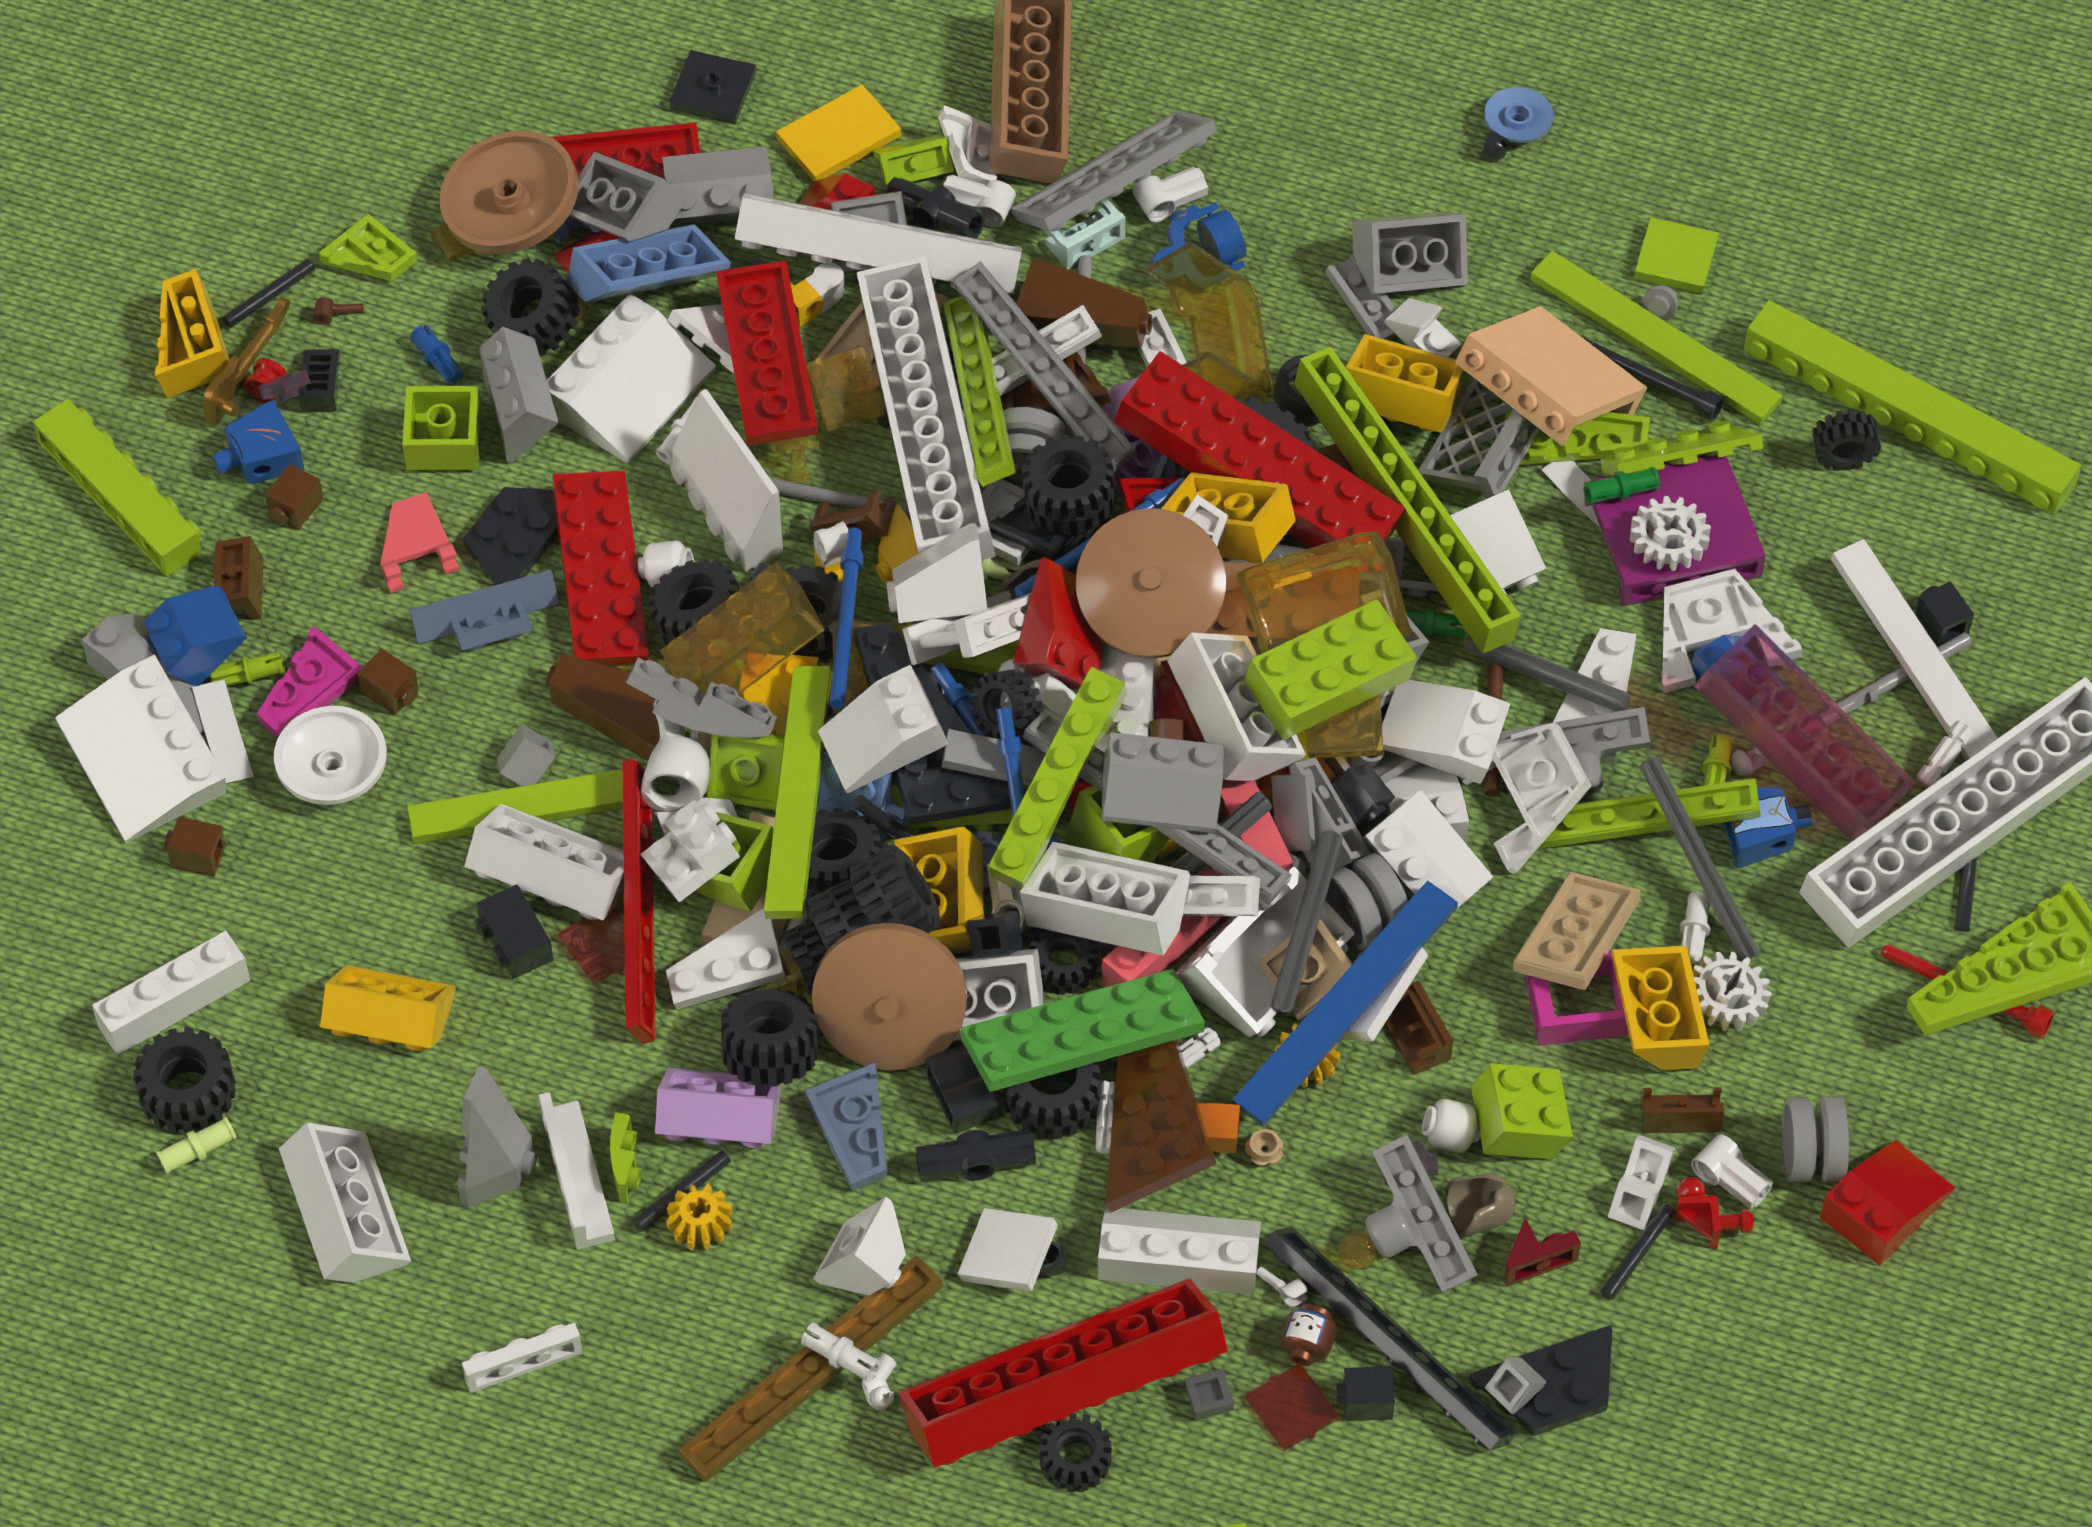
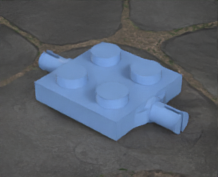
(878, 792)

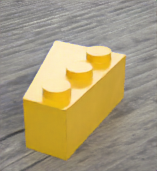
(190, 337)

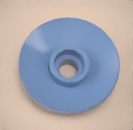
(1519, 114)

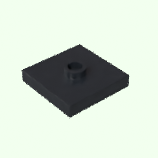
(712, 87)

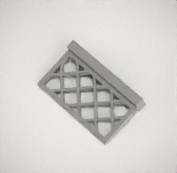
(1497, 462)

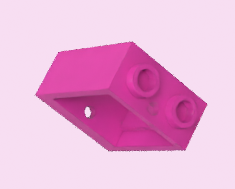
(1580, 1026)

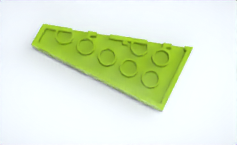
(2016, 966)

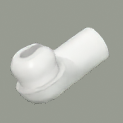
(877, 1391)

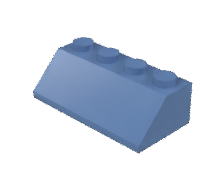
(643, 264)

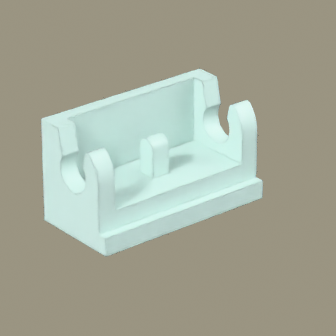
(1088, 236)

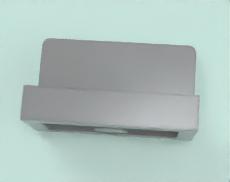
(1294, 811)

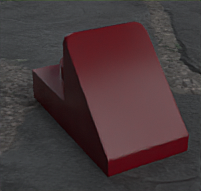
(1533, 1258)

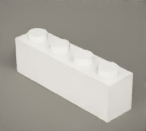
(171, 992)

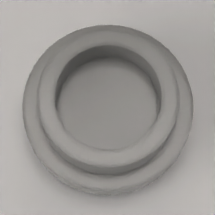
(1660, 301)

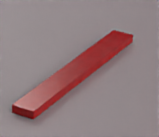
(638, 907)

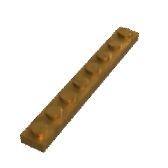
(806, 1372)

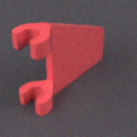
(412, 533)

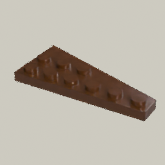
(1154, 1126)

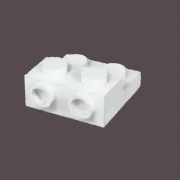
(692, 850)

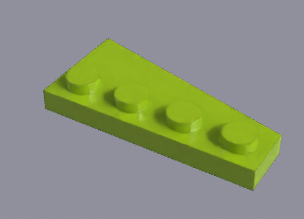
(1590, 439)
(1683, 449)

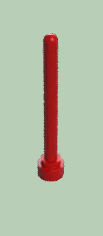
(2034, 1019)

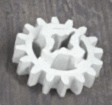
(1670, 533)
(1743, 1003)

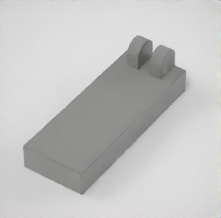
(1368, 308)

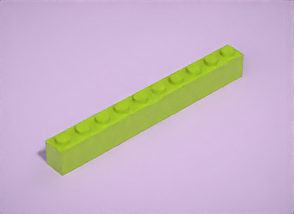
(1912, 407)
(1425, 522)

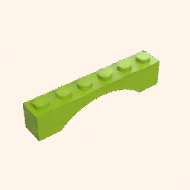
(1056, 777)

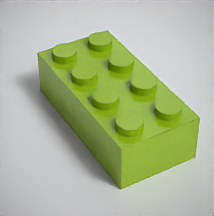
(1330, 669)

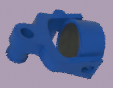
(1216, 231)

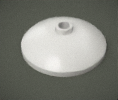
(329, 739)

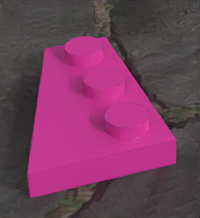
(313, 680)

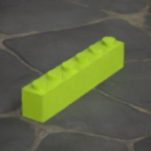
(118, 486)

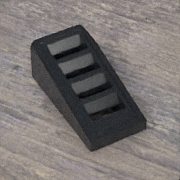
(320, 399)

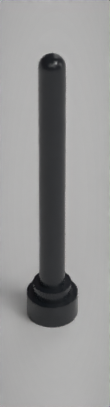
(1706, 403)

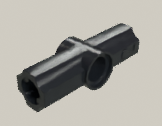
(938, 208)
(975, 1155)

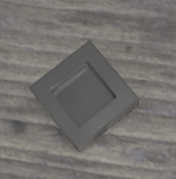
(1209, 1394)

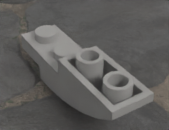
(713, 712)

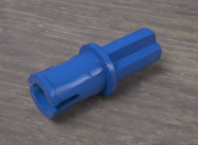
(436, 354)

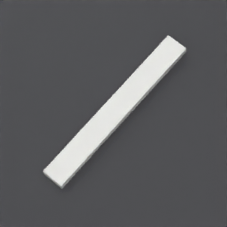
(1911, 644)

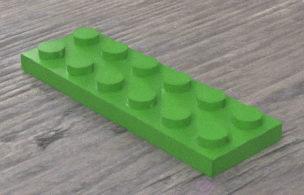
(1082, 1030)

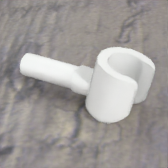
(1291, 1294)

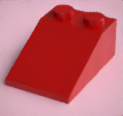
(1054, 630)
(1884, 1201)

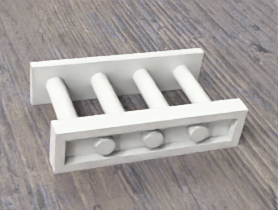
(972, 632)

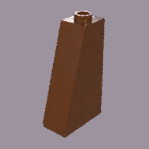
(1055, 291)
(605, 702)

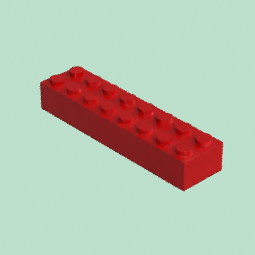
(1223, 437)
(1063, 1372)

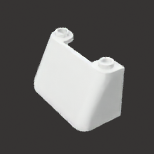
(1226, 967)

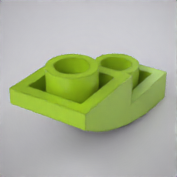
(623, 1158)

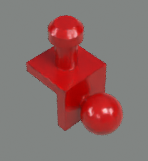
(1704, 1214)

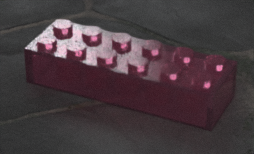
(1804, 733)

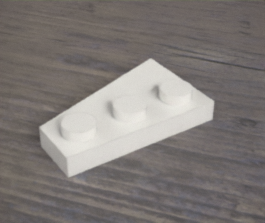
(708, 329)
(729, 964)

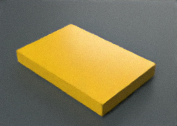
(838, 133)

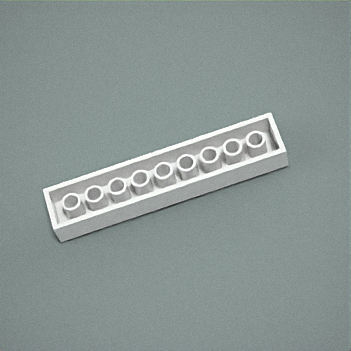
(923, 403)
(1955, 818)

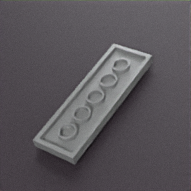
(1113, 170)

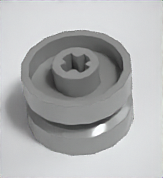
(1025, 431)
(1366, 897)
(1815, 1139)

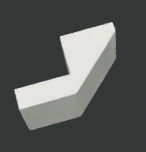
(1642, 1182)

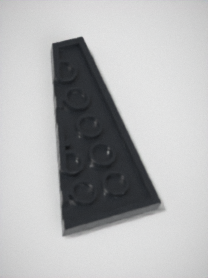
(924, 785)

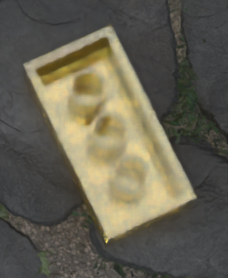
(746, 633)

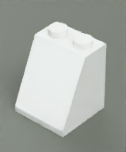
(1501, 540)
(940, 580)

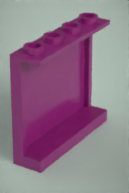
(1717, 494)

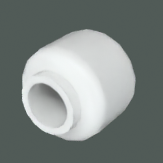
(660, 558)
(1451, 1125)

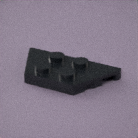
(513, 533)
(1574, 1386)

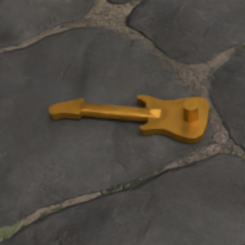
(221, 391)

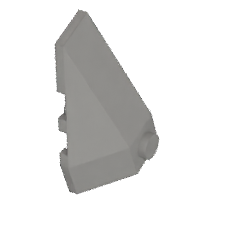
(124, 642)
(495, 1143)

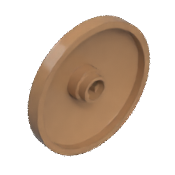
(509, 192)
(1150, 582)
(889, 996)

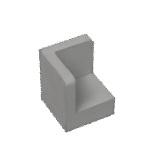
(526, 757)

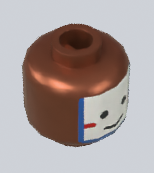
(1308, 1335)

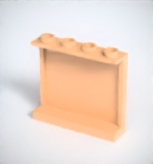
(1548, 372)

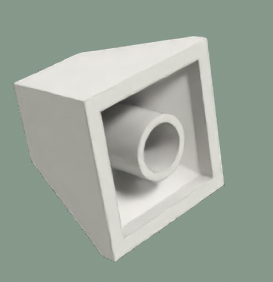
(865, 1252)

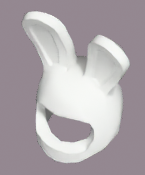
(680, 759)

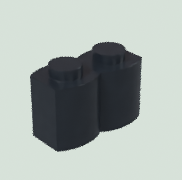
(961, 1089)

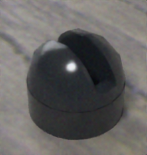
(1494, 147)
(1057, 1257)

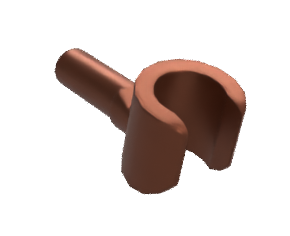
(325, 309)

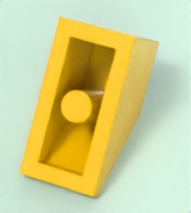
(896, 546)

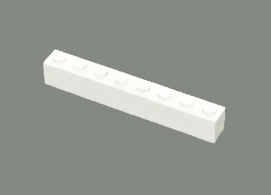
(868, 241)

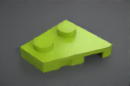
(370, 251)

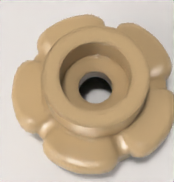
(1268, 1139)

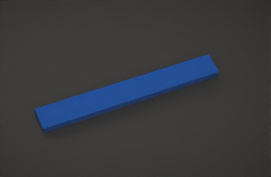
(1345, 1003)

